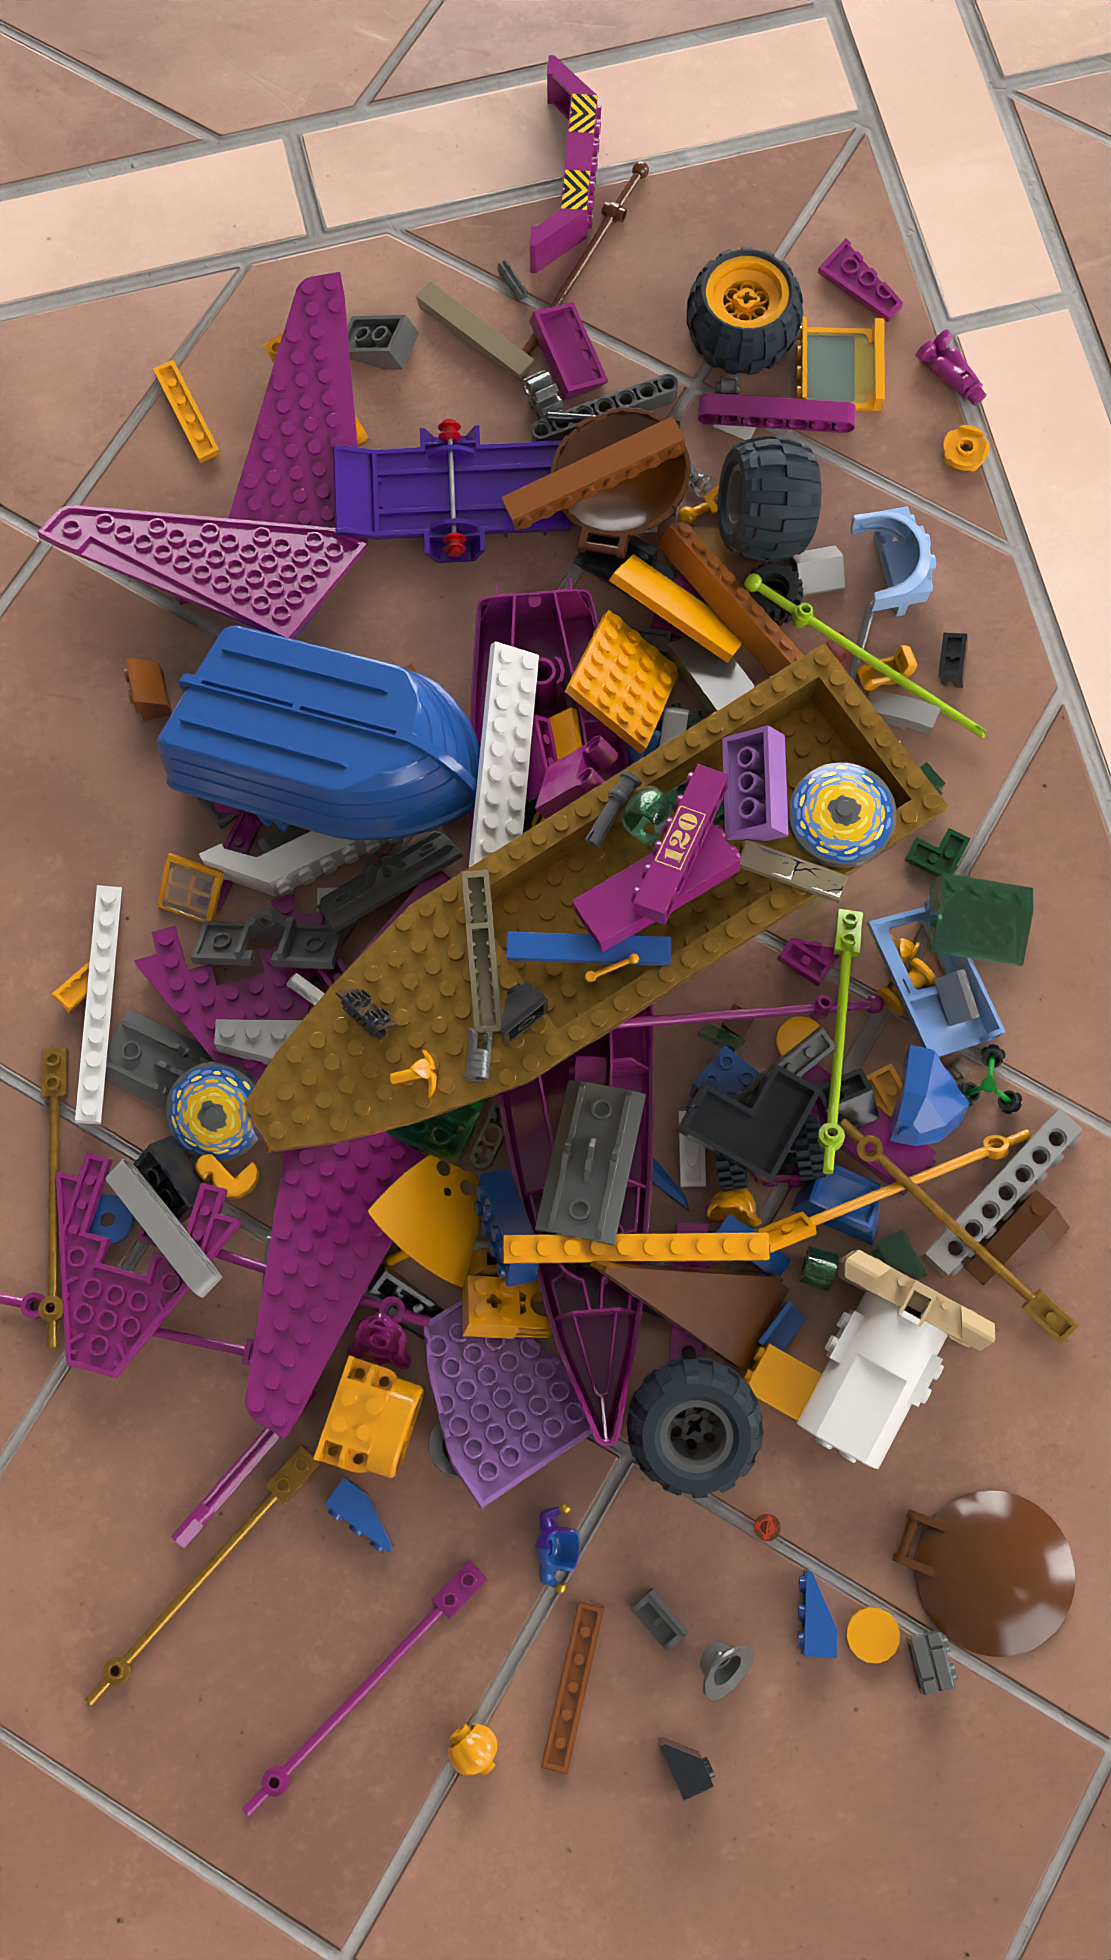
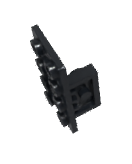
(605, 565)

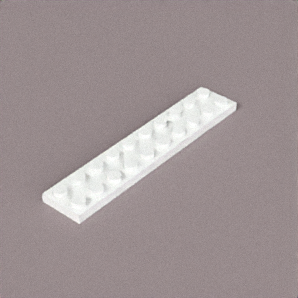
(504, 750)

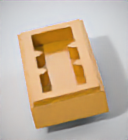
(73, 990)

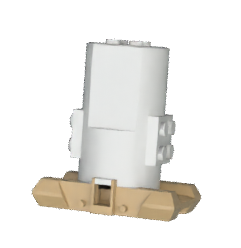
(884, 1358)

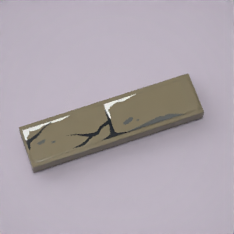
(793, 871)

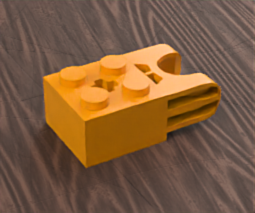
(501, 1311)

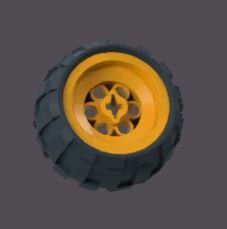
(747, 285)

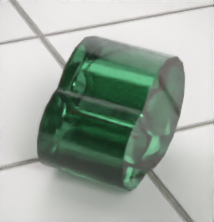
(819, 1268)

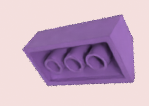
(756, 785)

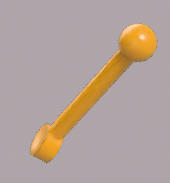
(591, 975)

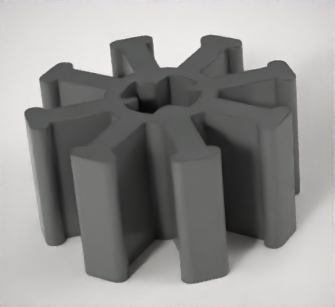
(542, 394)

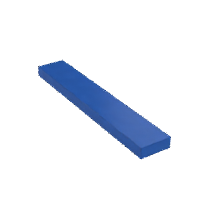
(583, 948)

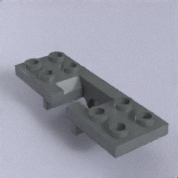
(299, 946)

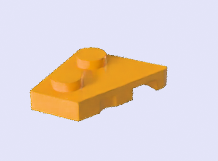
(886, 1088)

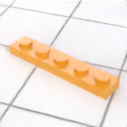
(186, 411)

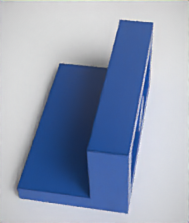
(783, 1327)

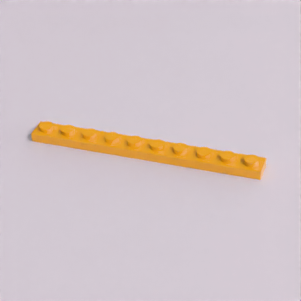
(637, 1248)

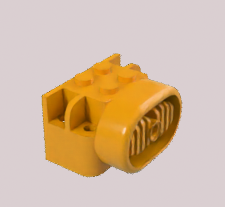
(370, 1420)

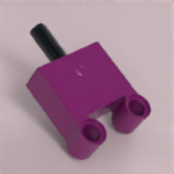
(572, 777)

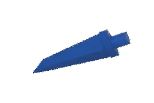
(667, 1185)

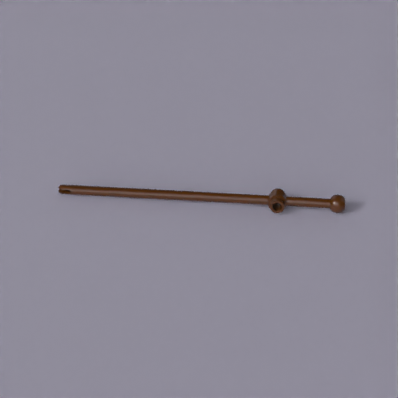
(613, 213)

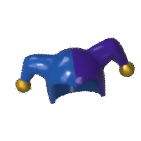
(556, 1547)

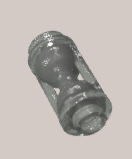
(700, 481)

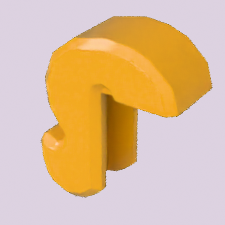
(902, 662)
(209, 1167)

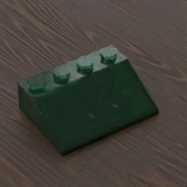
(980, 918)

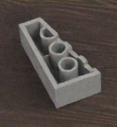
(252, 1038)

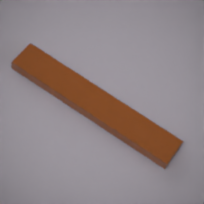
(572, 1687)

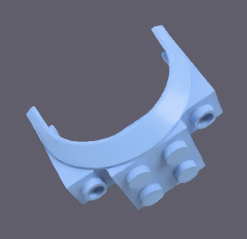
(905, 562)

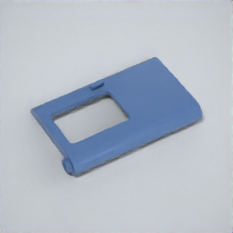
(925, 1005)

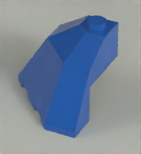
(928, 1101)

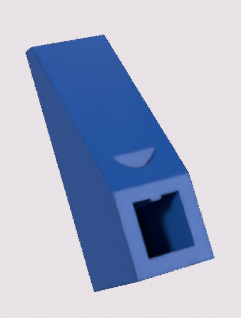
(356, 1507)
(818, 1627)

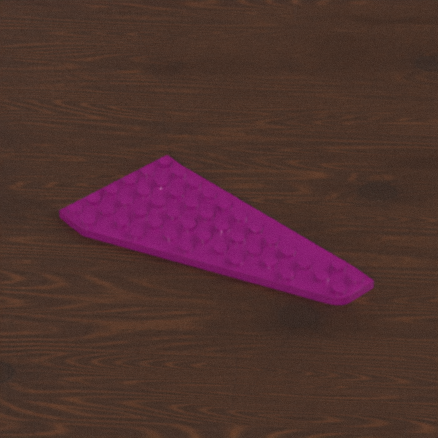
(318, 1266)

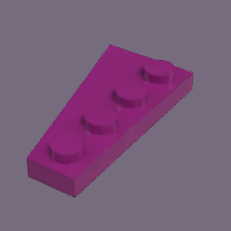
(853, 276)

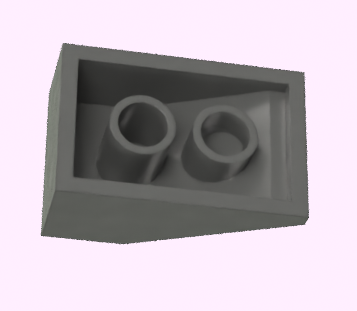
(381, 340)

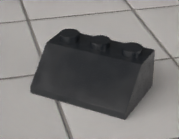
(170, 1176)

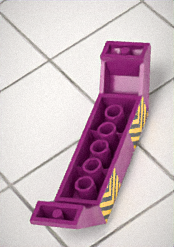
(571, 222)

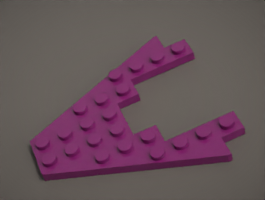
(112, 1309)

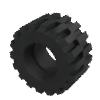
(782, 579)

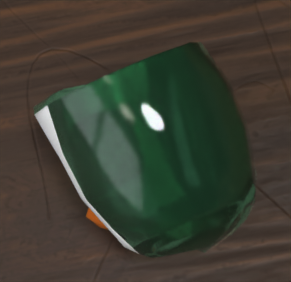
(647, 806)

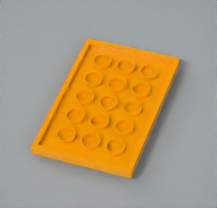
(623, 681)

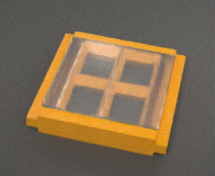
(190, 888)

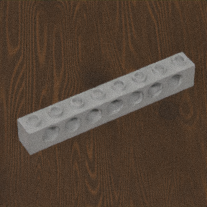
(1059, 1125)

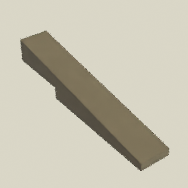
(473, 330)
(481, 951)

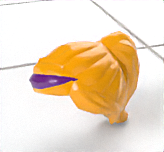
(734, 1202)

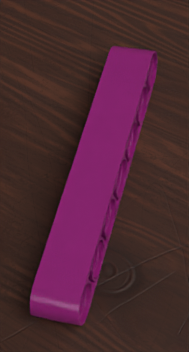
(776, 413)

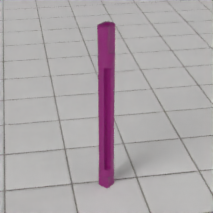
(226, 1486)

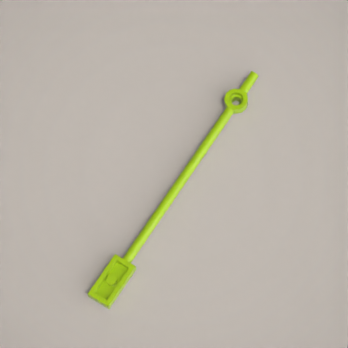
(848, 945)

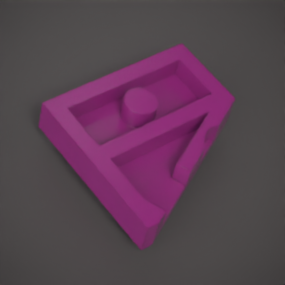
(808, 959)

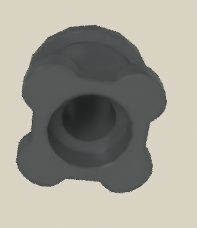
(728, 386)

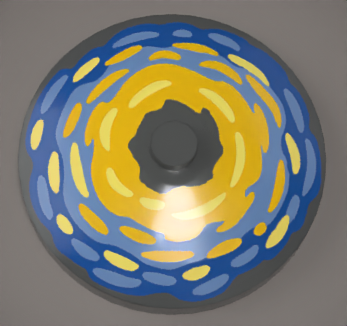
(842, 815)
(209, 1111)

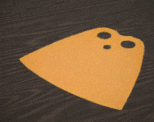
(427, 1223)

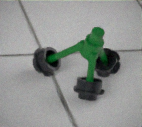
(1008, 1100)

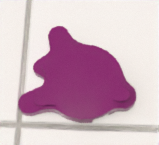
(380, 1339)

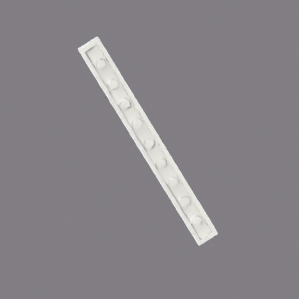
(98, 1005)

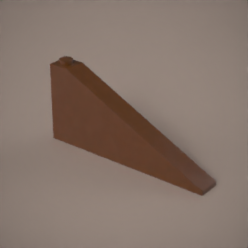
(712, 1305)

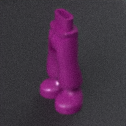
(951, 367)

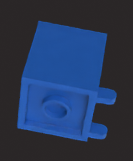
(725, 1073)

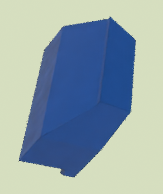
(837, 1189)

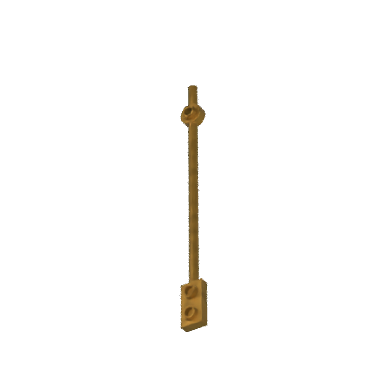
(53, 1087)
(1037, 1305)
(282, 1487)

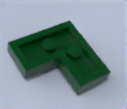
(940, 859)

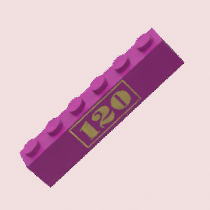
(680, 844)

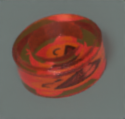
(766, 1527)

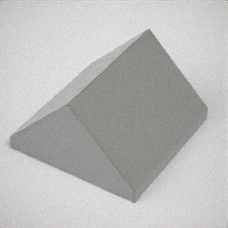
(820, 570)
(957, 997)

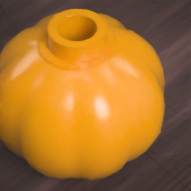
(472, 1749)

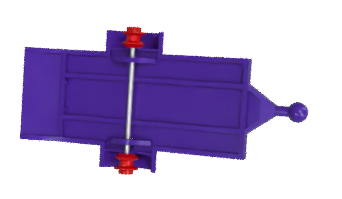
(439, 489)

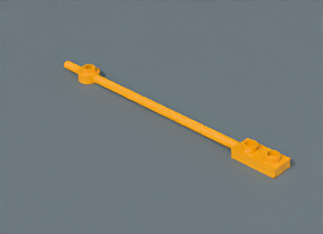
(801, 1227)

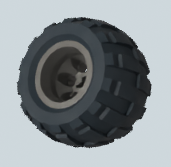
(769, 498)
(707, 1464)

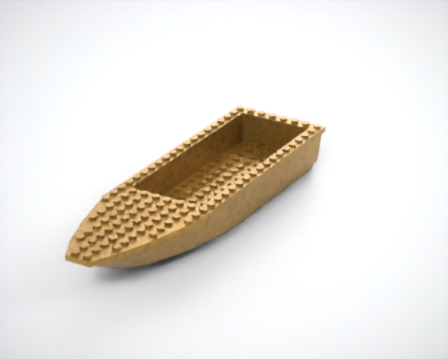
(335, 1077)

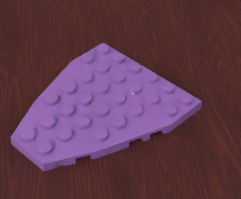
(499, 1405)

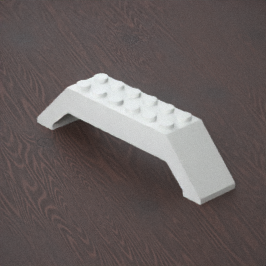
(291, 863)

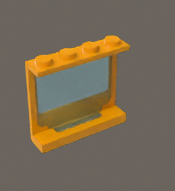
(842, 365)

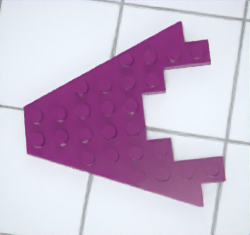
(199, 1000)

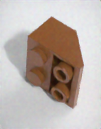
(147, 688)

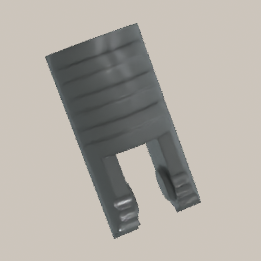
(478, 1060)

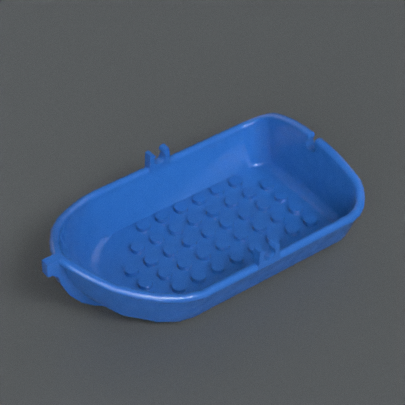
(320, 740)

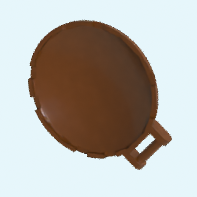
(633, 503)
(991, 1572)

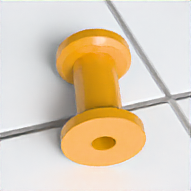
(920, 976)

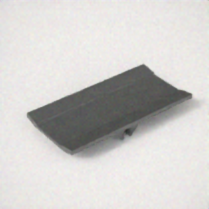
(388, 879)
(150, 1058)
(591, 1162)

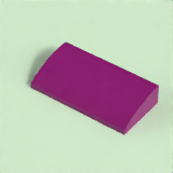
(568, 350)

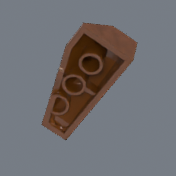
(1024, 1235)

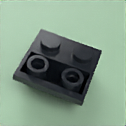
(855, 1102)

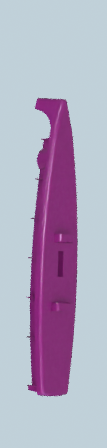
(587, 1312)

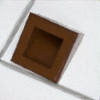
(737, 1027)

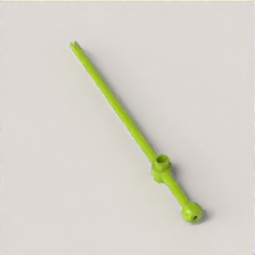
(803, 615)

